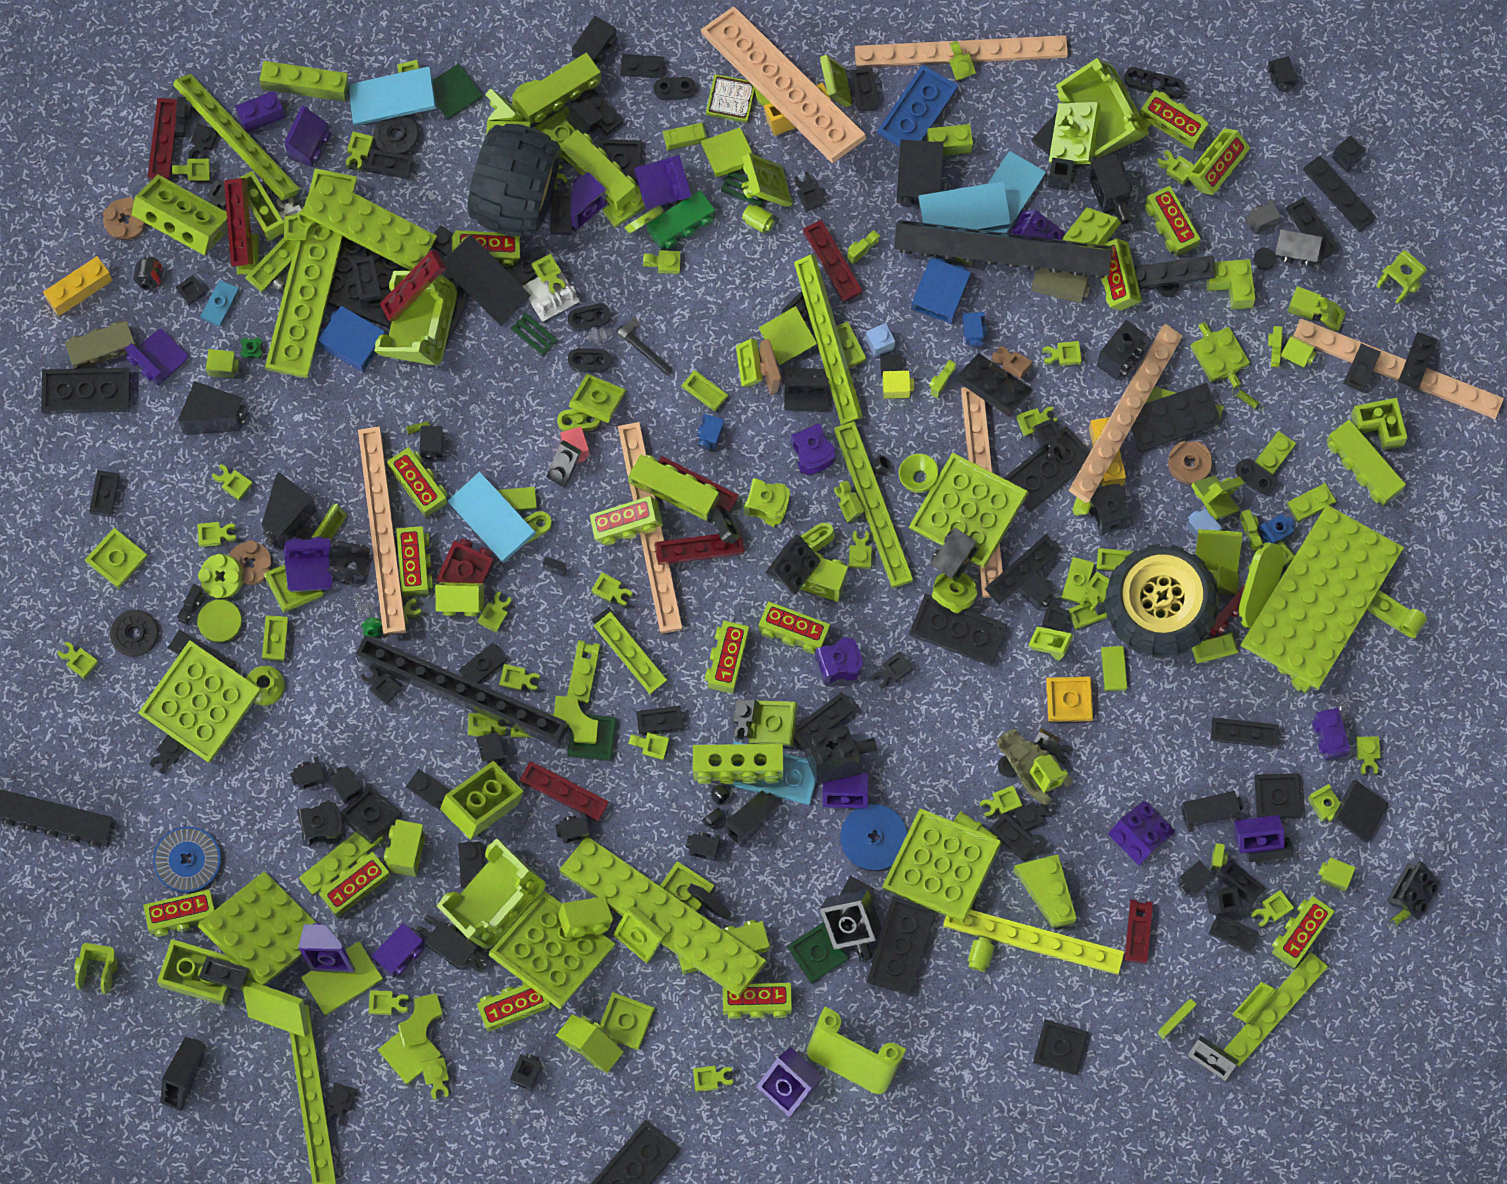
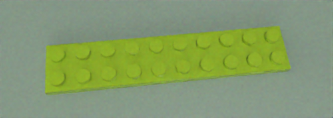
(306, 292)
(686, 930)

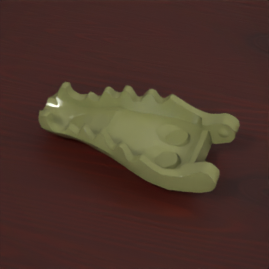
(1021, 756)

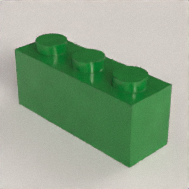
(681, 221)

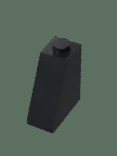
(751, 817)
(182, 1073)

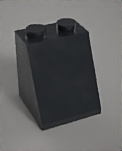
(918, 170)
(212, 411)
(286, 511)

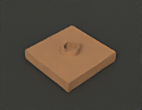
(769, 367)

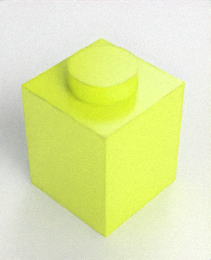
(897, 384)

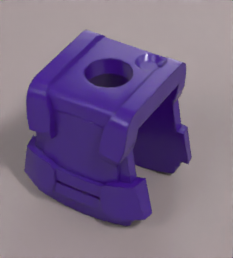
(813, 450)
(839, 661)

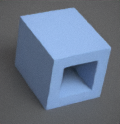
(880, 340)
(1201, 520)

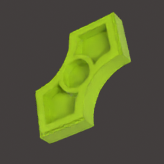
(297, 226)
(583, 727)
(425, 1011)

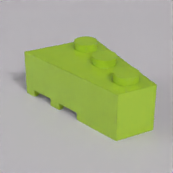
(1048, 889)

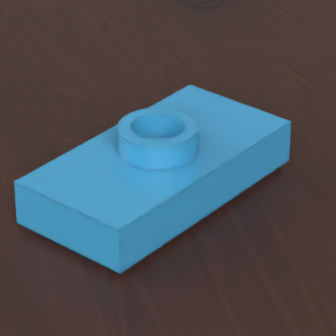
(219, 303)

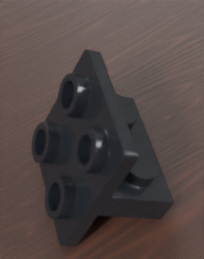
(806, 389)
(793, 564)
(1414, 889)

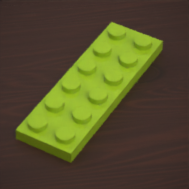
(368, 224)

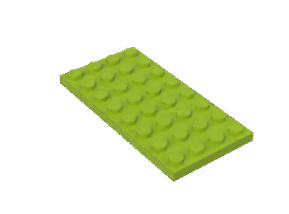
(1322, 596)

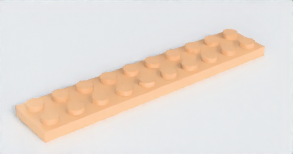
(783, 84)

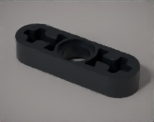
(1153, 75)

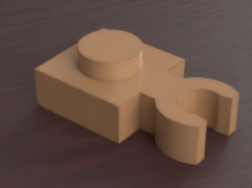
(1013, 363)

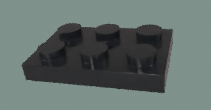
(993, 384)

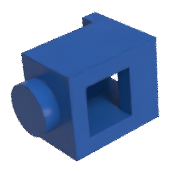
(974, 328)
(710, 432)
(1273, 535)

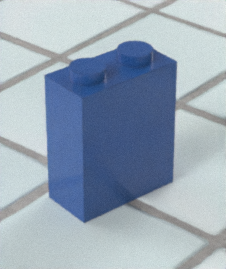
(941, 290)
(350, 338)

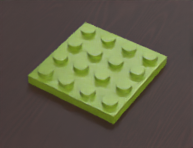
(971, 502)
(199, 701)
(941, 865)
(258, 928)
(543, 956)

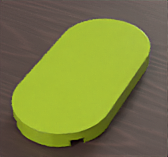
(1261, 582)

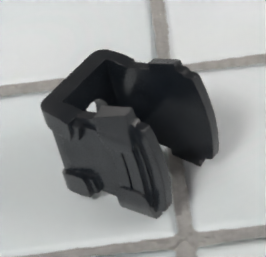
(1110, 508)
(350, 553)
(321, 824)

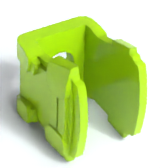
(1410, 282)
(767, 502)
(98, 953)

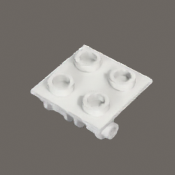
(545, 303)

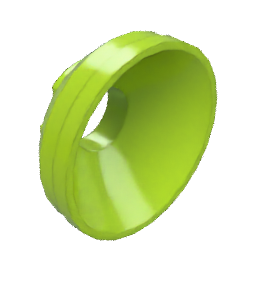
(914, 464)
(274, 690)

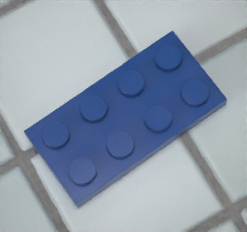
(918, 107)

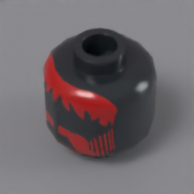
(148, 273)

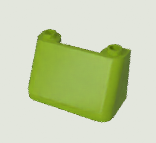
(1118, 117)
(423, 327)
(493, 897)
(850, 1059)

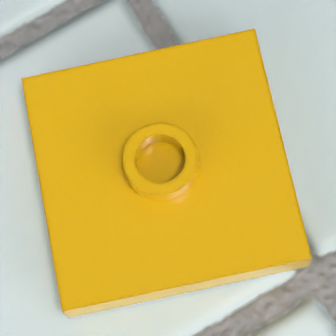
(1069, 699)

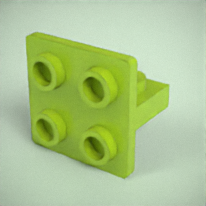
(1217, 495)

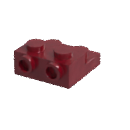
(466, 563)

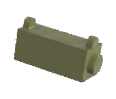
(1061, 285)

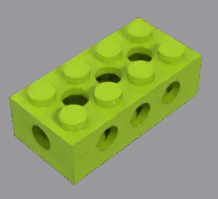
(180, 214)
(745, 754)

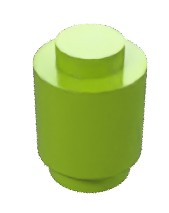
(758, 218)
(980, 954)

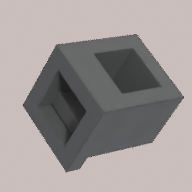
(1263, 217)

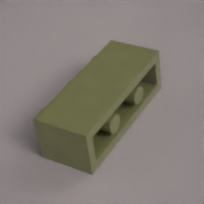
(99, 345)

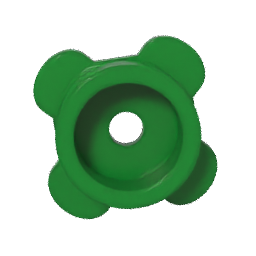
(251, 353)
(372, 627)

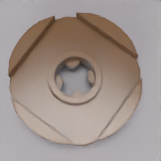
(121, 230)
(1189, 450)
(262, 563)

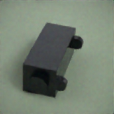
(1211, 809)

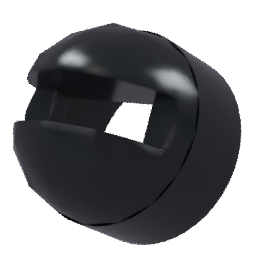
(881, 464)
(719, 792)

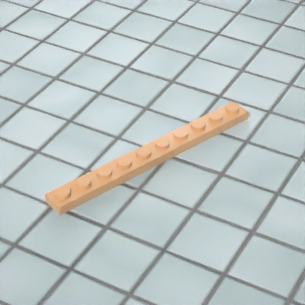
(979, 51)
(1392, 366)
(1125, 413)
(979, 454)
(382, 531)
(659, 575)

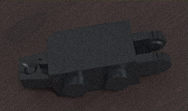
(452, 946)

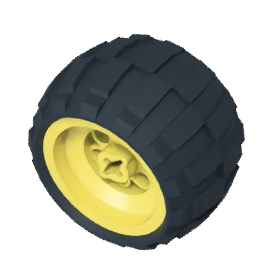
(513, 179)
(1176, 630)

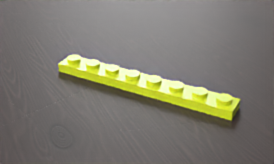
(1038, 941)

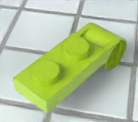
(1396, 615)

